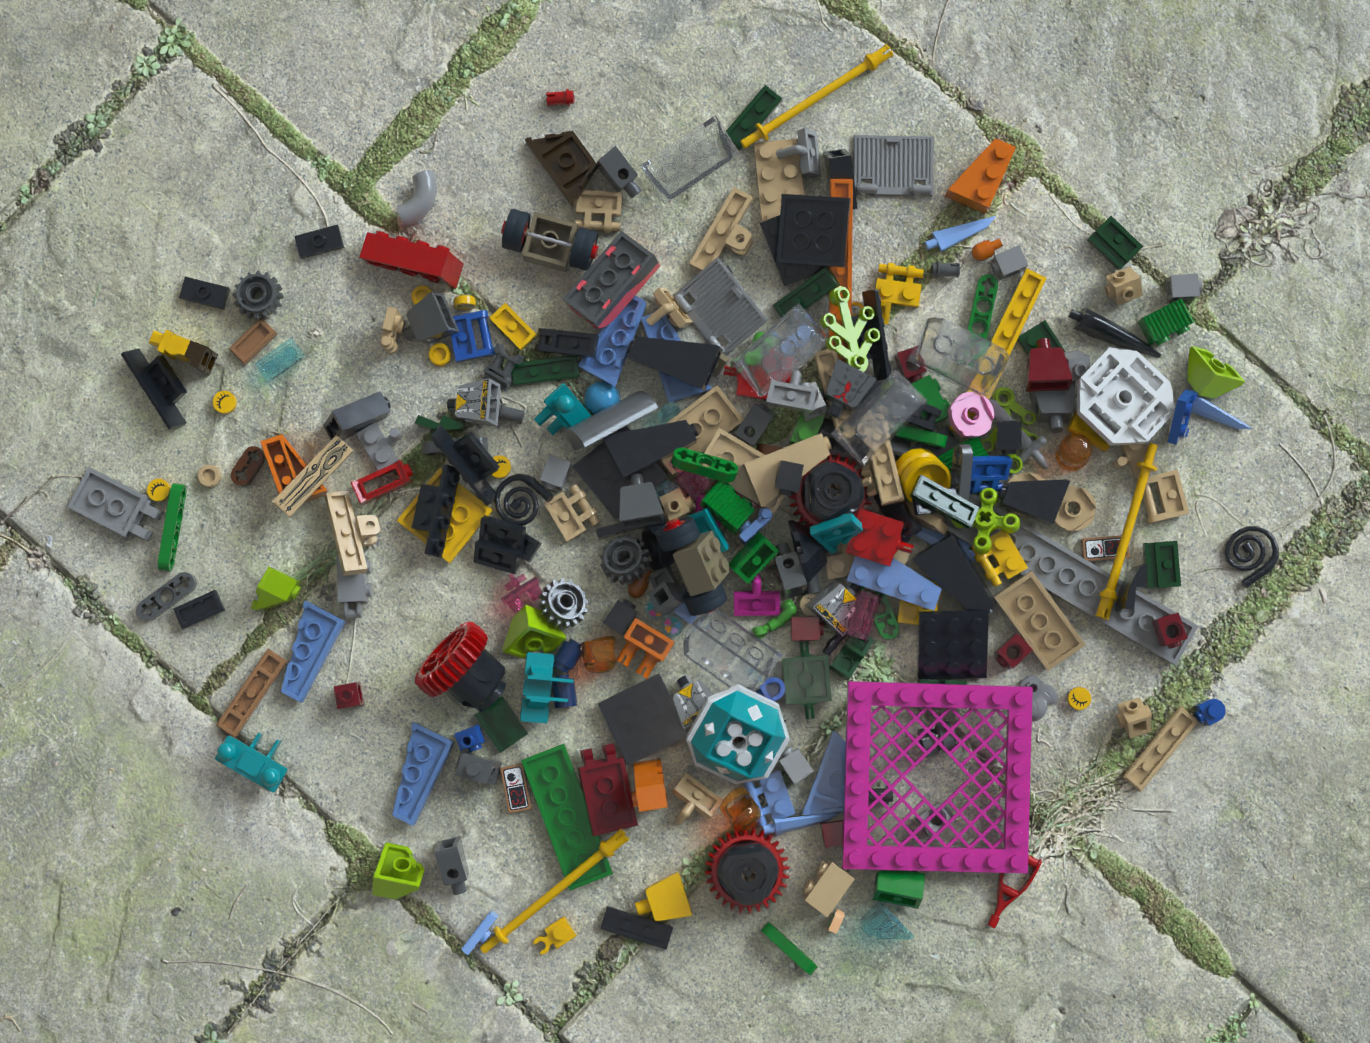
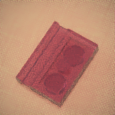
(864, 615)

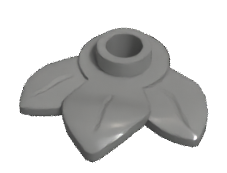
(1042, 695)

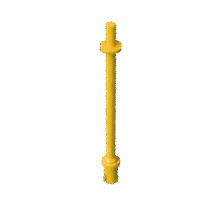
(870, 62)
(1108, 595)
(606, 849)

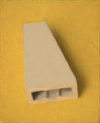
(763, 470)

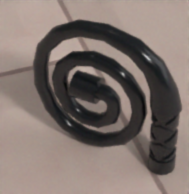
(516, 503)
(1248, 548)

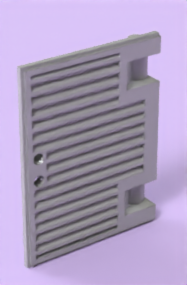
(893, 164)
(720, 306)

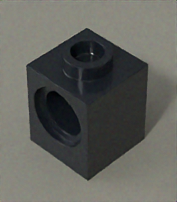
(1009, 436)
(788, 477)
(621, 616)

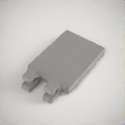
(113, 504)

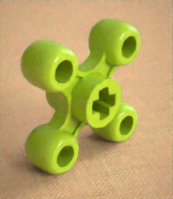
(996, 522)

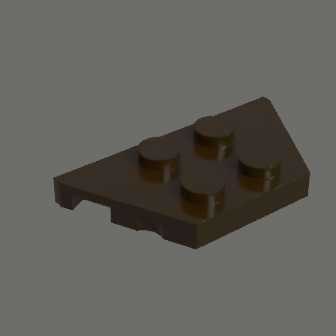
(565, 162)

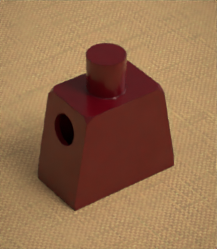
(1047, 368)

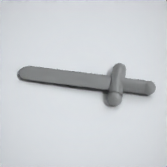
(1029, 448)

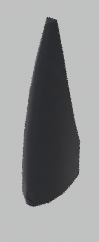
(1108, 331)

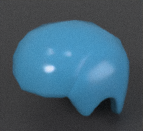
(600, 396)

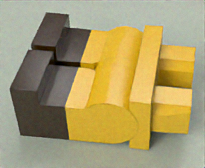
(184, 350)

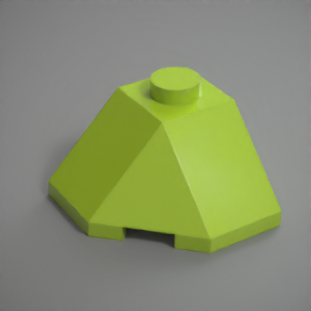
(1210, 376)
(275, 589)
(531, 633)
(397, 872)

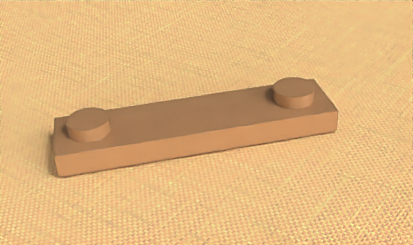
(252, 693)

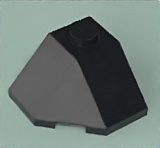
(809, 550)

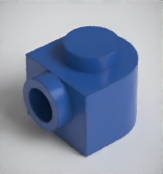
(772, 689)
(1209, 711)
(470, 739)

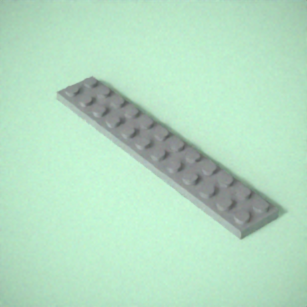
(1080, 584)

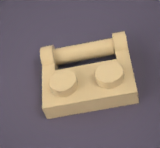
(1170, 495)

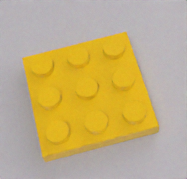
(463, 522)

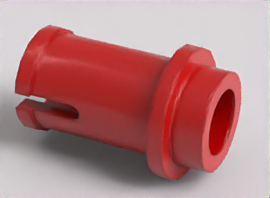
(560, 98)

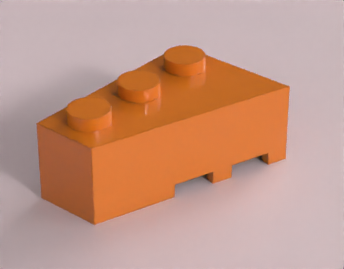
(982, 178)
(285, 464)
(649, 785)

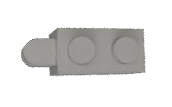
(353, 589)

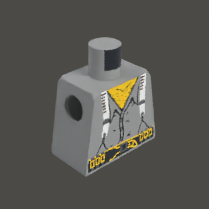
(477, 402)
(835, 605)
(690, 700)

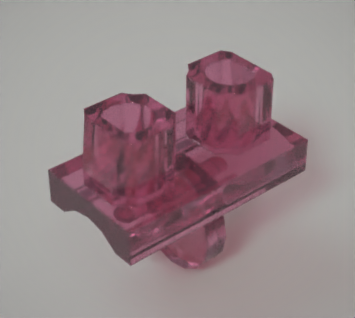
(513, 598)

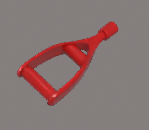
(1012, 893)

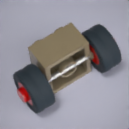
(549, 241)
(698, 562)

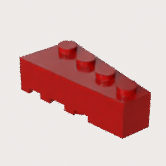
(412, 258)

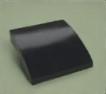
(499, 544)
(1133, 581)

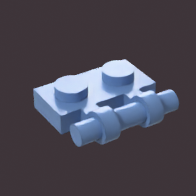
(750, 529)
(776, 796)

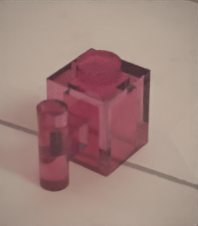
(690, 482)

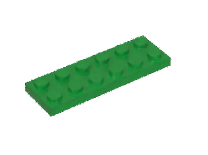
(564, 813)

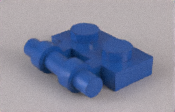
(990, 470)

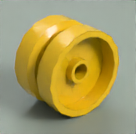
(924, 463)

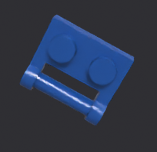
(464, 341)
(1181, 417)

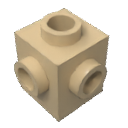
(1123, 286)
(677, 504)
(1134, 717)

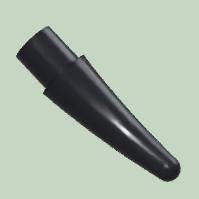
(833, 643)

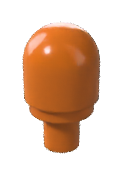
(985, 249)

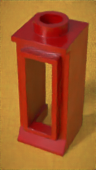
(404, 472)

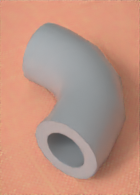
(422, 200)

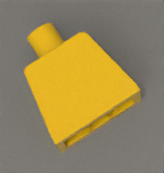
(665, 899)

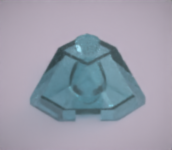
(884, 924)

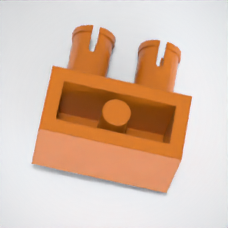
(650, 640)

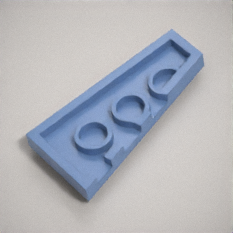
(614, 343)
(674, 389)
(895, 581)
(312, 646)
(421, 770)

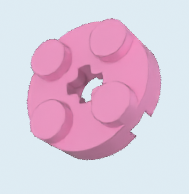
(974, 403)

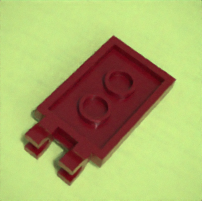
(606, 792)

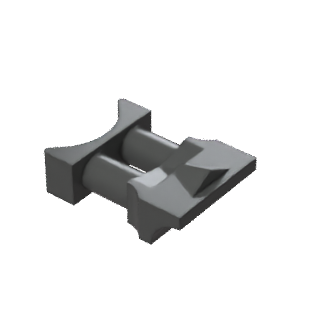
(502, 376)

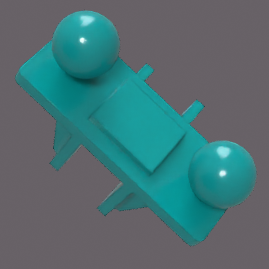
(565, 407)
(538, 687)
(251, 763)

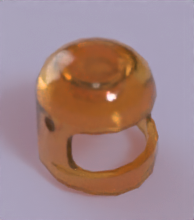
(1075, 450)
(599, 654)
(744, 813)

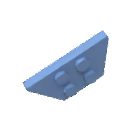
(828, 786)

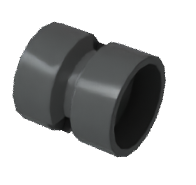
(926, 741)

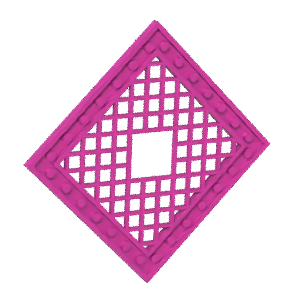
(1014, 854)

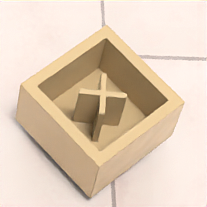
(827, 887)

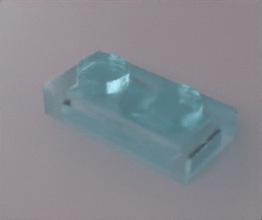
(280, 360)

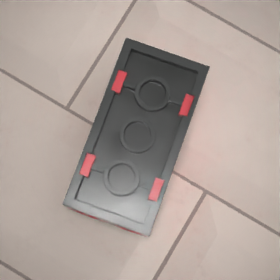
(612, 281)

